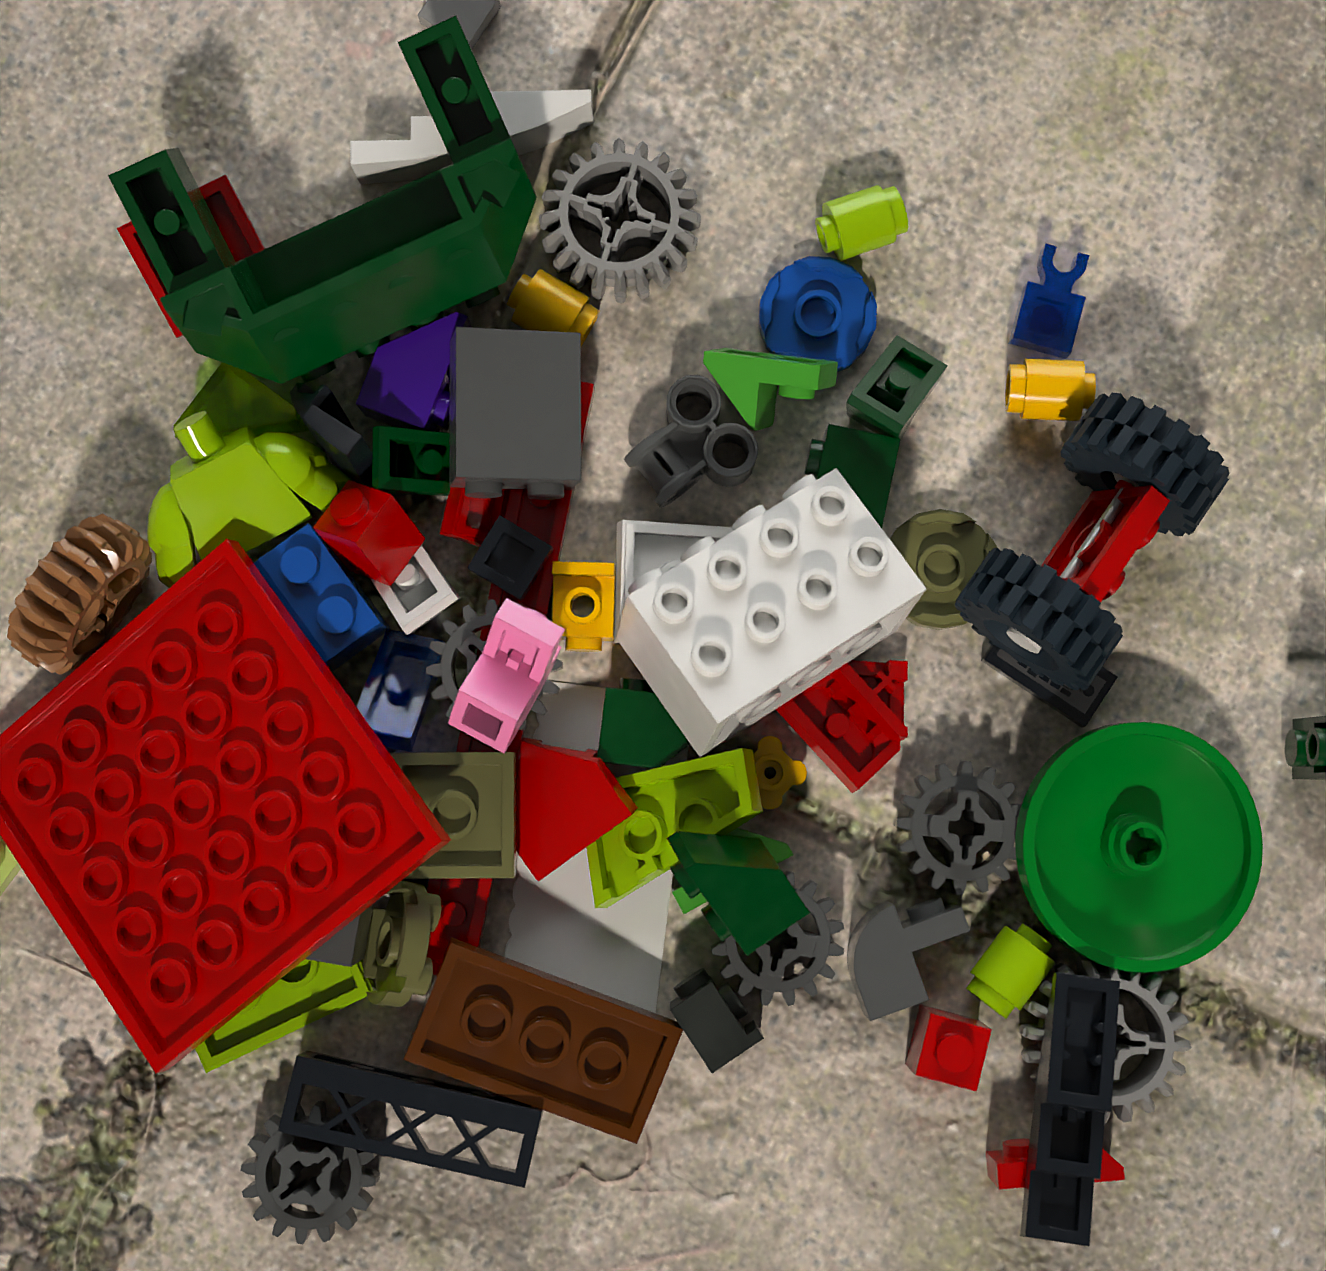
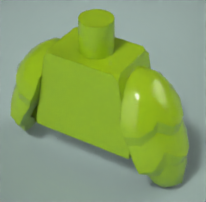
(234, 491)

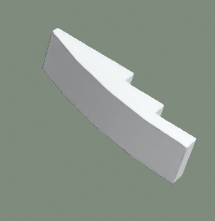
(529, 116)

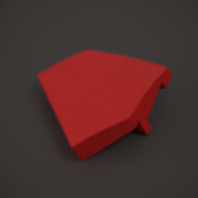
(853, 718)
(563, 803)

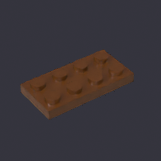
(543, 1041)

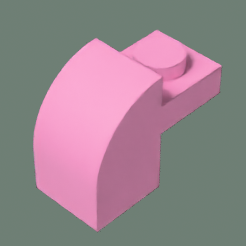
(507, 675)

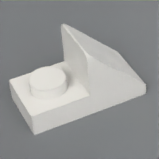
(418, 592)

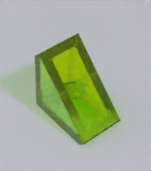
(240, 400)

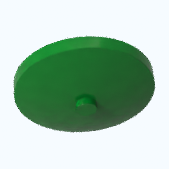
(1139, 846)

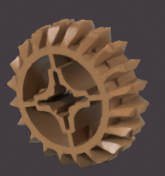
(79, 593)

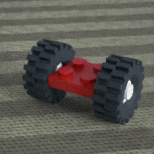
(1144, 481)

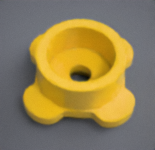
(787, 771)

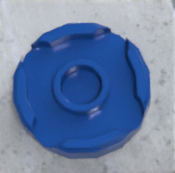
(818, 311)

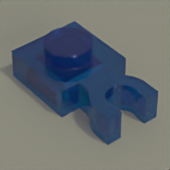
(1048, 310)

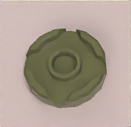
(944, 554)

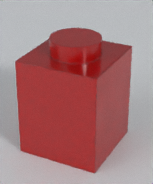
(369, 532)
(948, 1047)

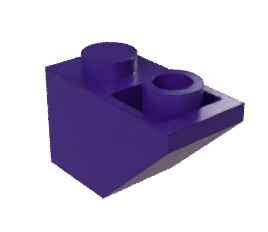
(412, 377)

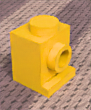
(587, 579)

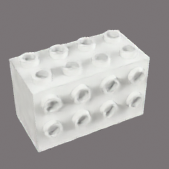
(766, 609)

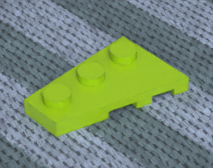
(689, 796)

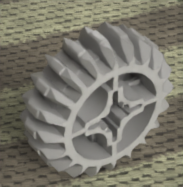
(640, 230)
(1156, 1043)

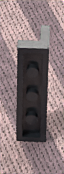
(417, 1093)

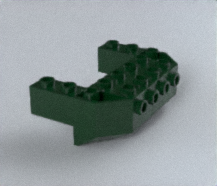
(361, 271)

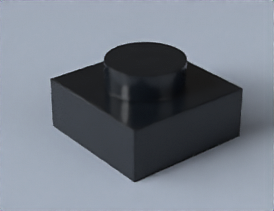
(510, 558)

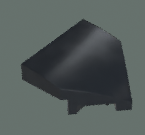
(333, 431)

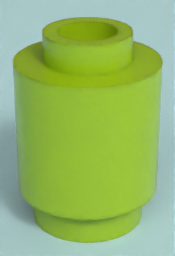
(861, 221)
(1011, 969)

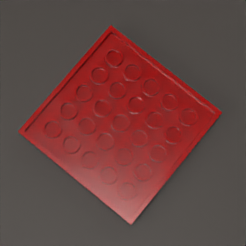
(205, 806)

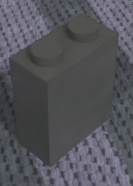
(514, 412)

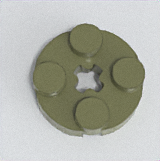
(400, 944)

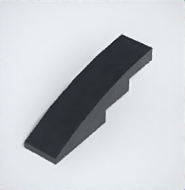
(1070, 1108)

